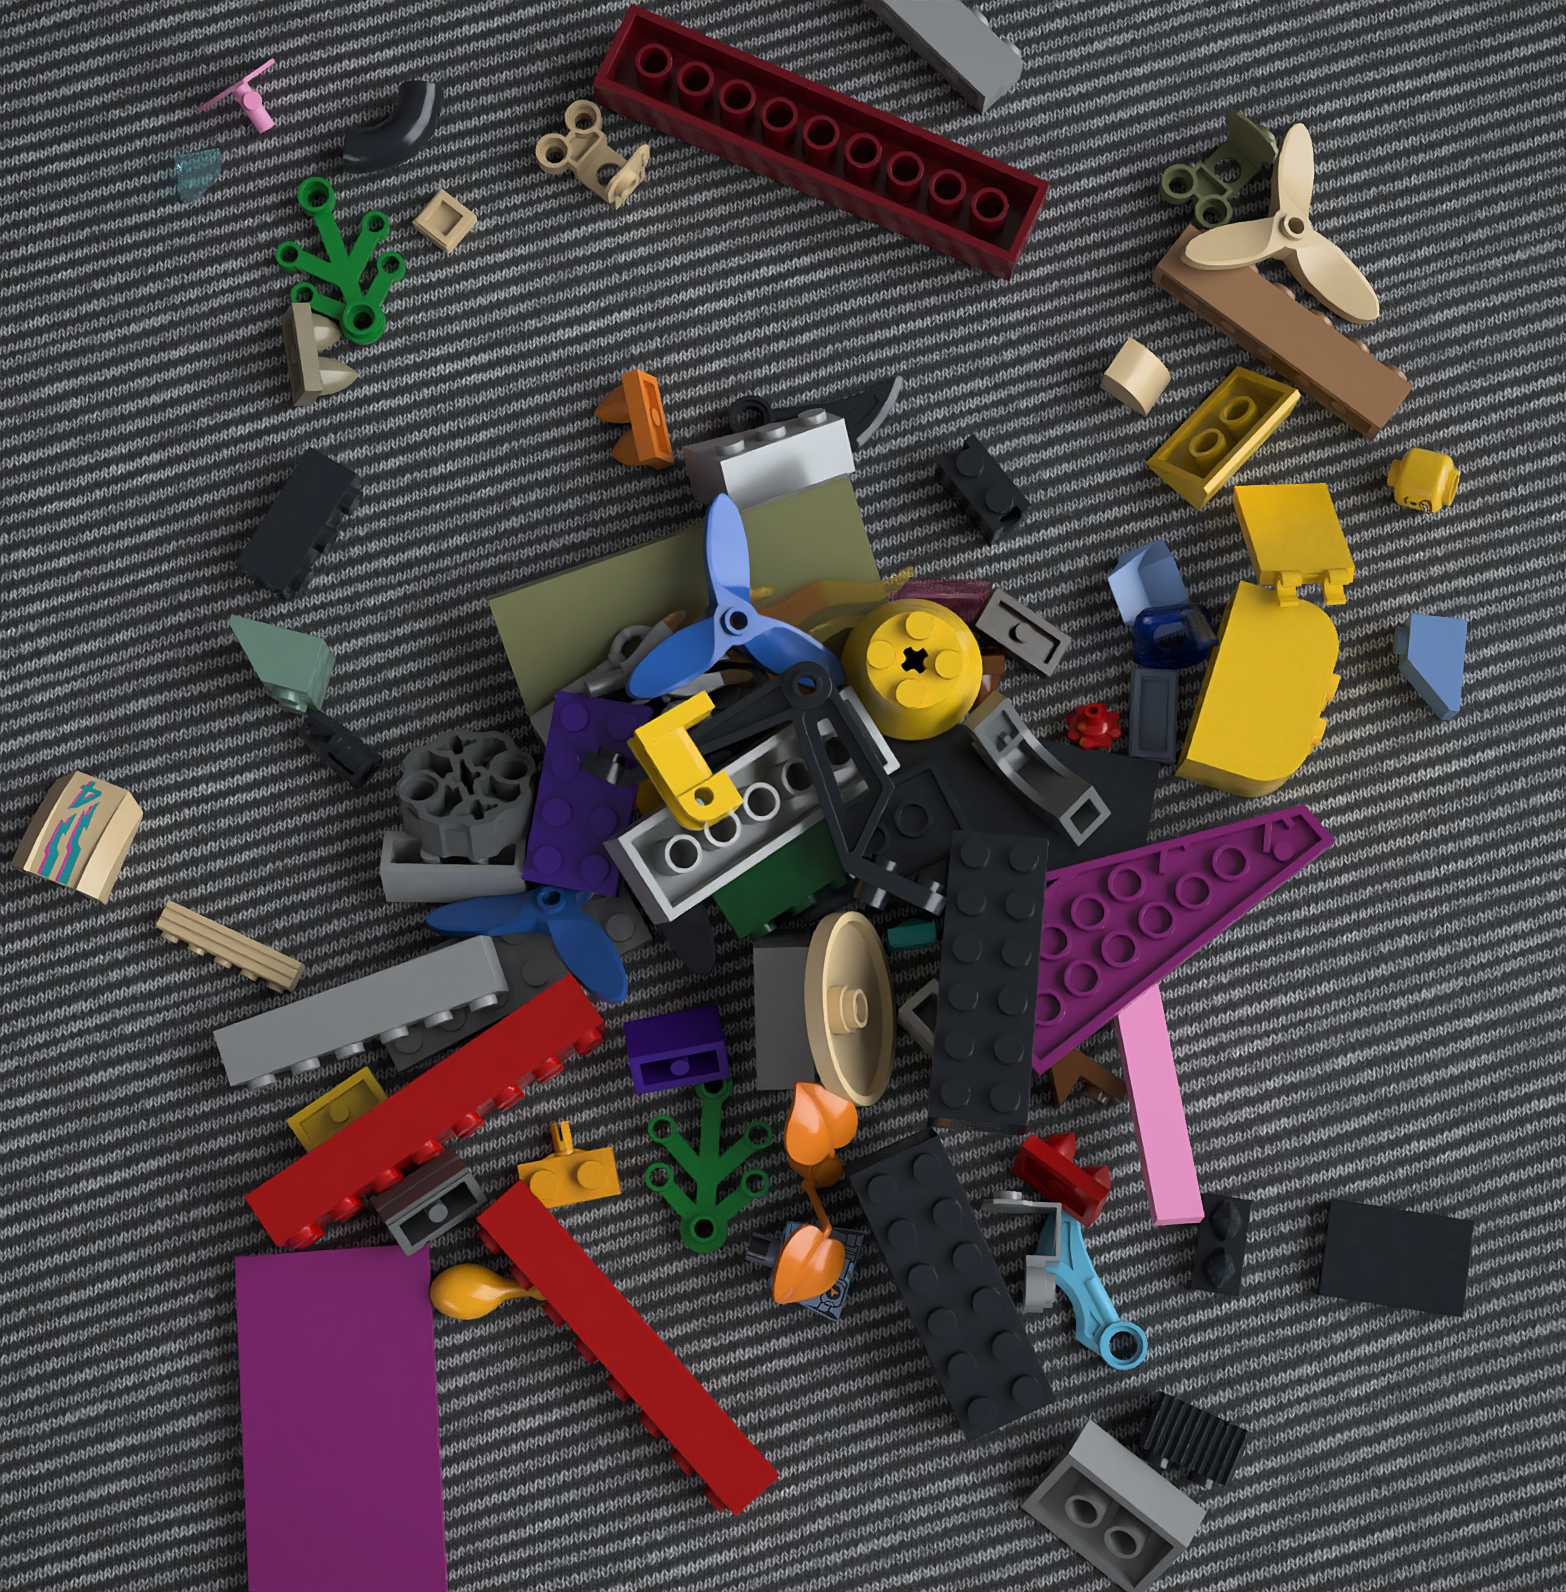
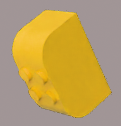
(1261, 694)

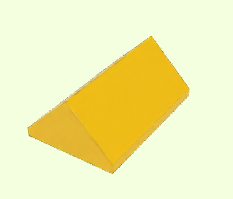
(1222, 434)

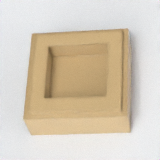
(444, 221)

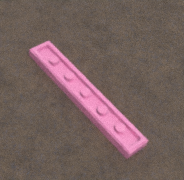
(1158, 1112)

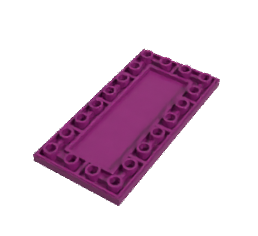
(340, 1421)

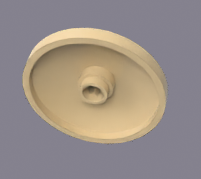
(850, 1008)

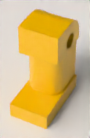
(680, 769)

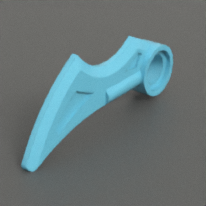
(1092, 1307)

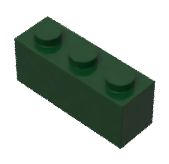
(781, 883)

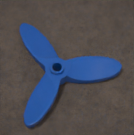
(761, 639)
(548, 911)

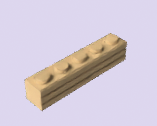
(229, 947)

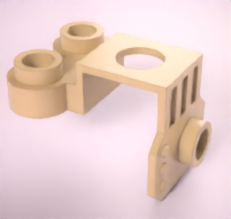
(588, 151)

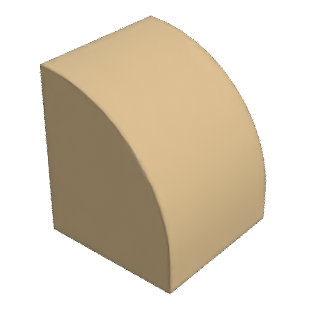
(1136, 377)

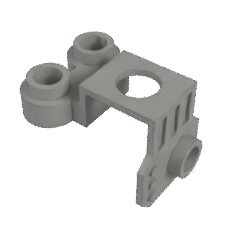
(1037, 1284)

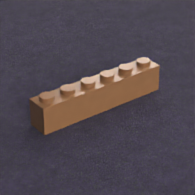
(1288, 338)

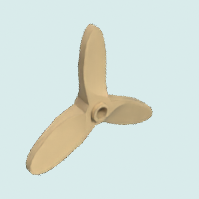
(1290, 237)

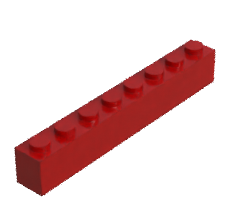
(628, 1347)

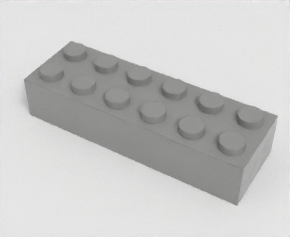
(680, 867)

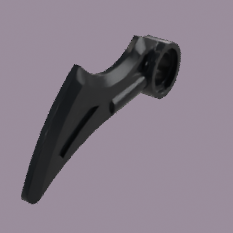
(861, 412)

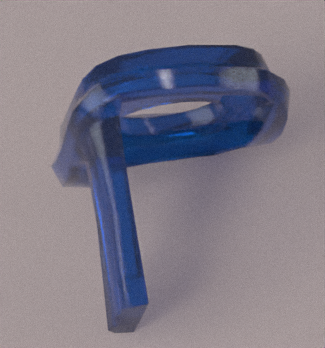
(1193, 650)

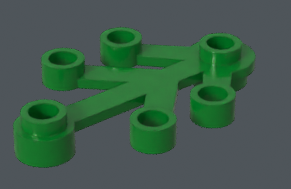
(343, 270)
(708, 1171)

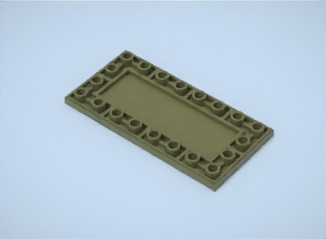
(568, 619)

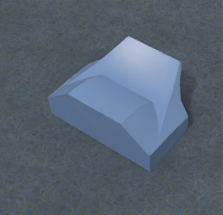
(1146, 580)

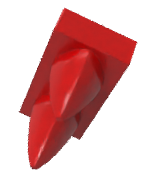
(1050, 1171)

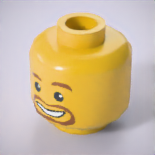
(1423, 480)

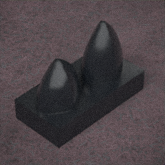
(1220, 1245)

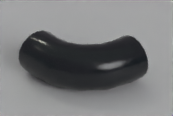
(398, 136)

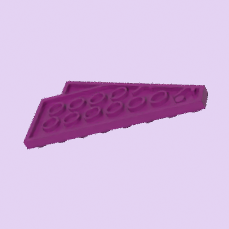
(1143, 912)

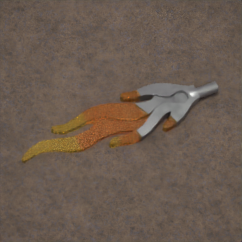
(792, 611)

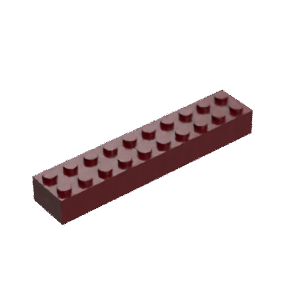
(820, 142)

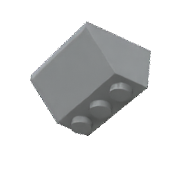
(1114, 1509)

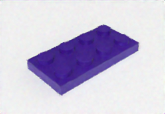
(579, 808)

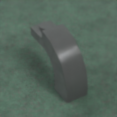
(1032, 773)

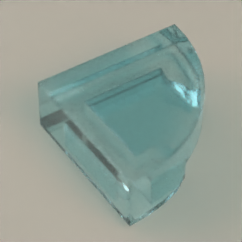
(197, 173)

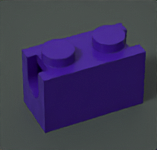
(676, 1049)

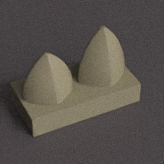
(309, 373)

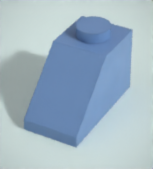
(1433, 659)

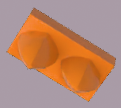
(641, 404)

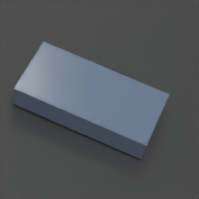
(1153, 714)

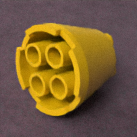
(909, 702)

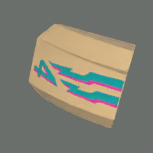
(80, 835)

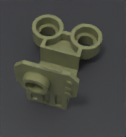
(1246, 145)

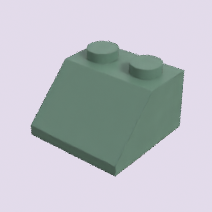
(288, 663)

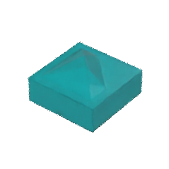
(911, 935)

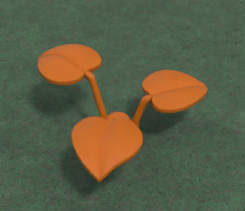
(814, 1127)

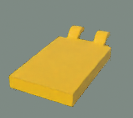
(1294, 539)

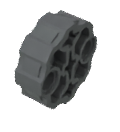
(468, 794)

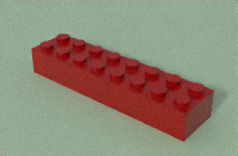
(426, 1114)

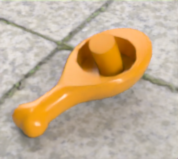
(474, 1291)

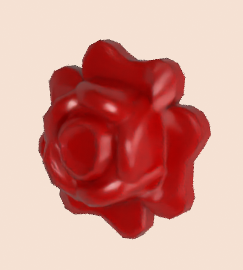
(1093, 726)

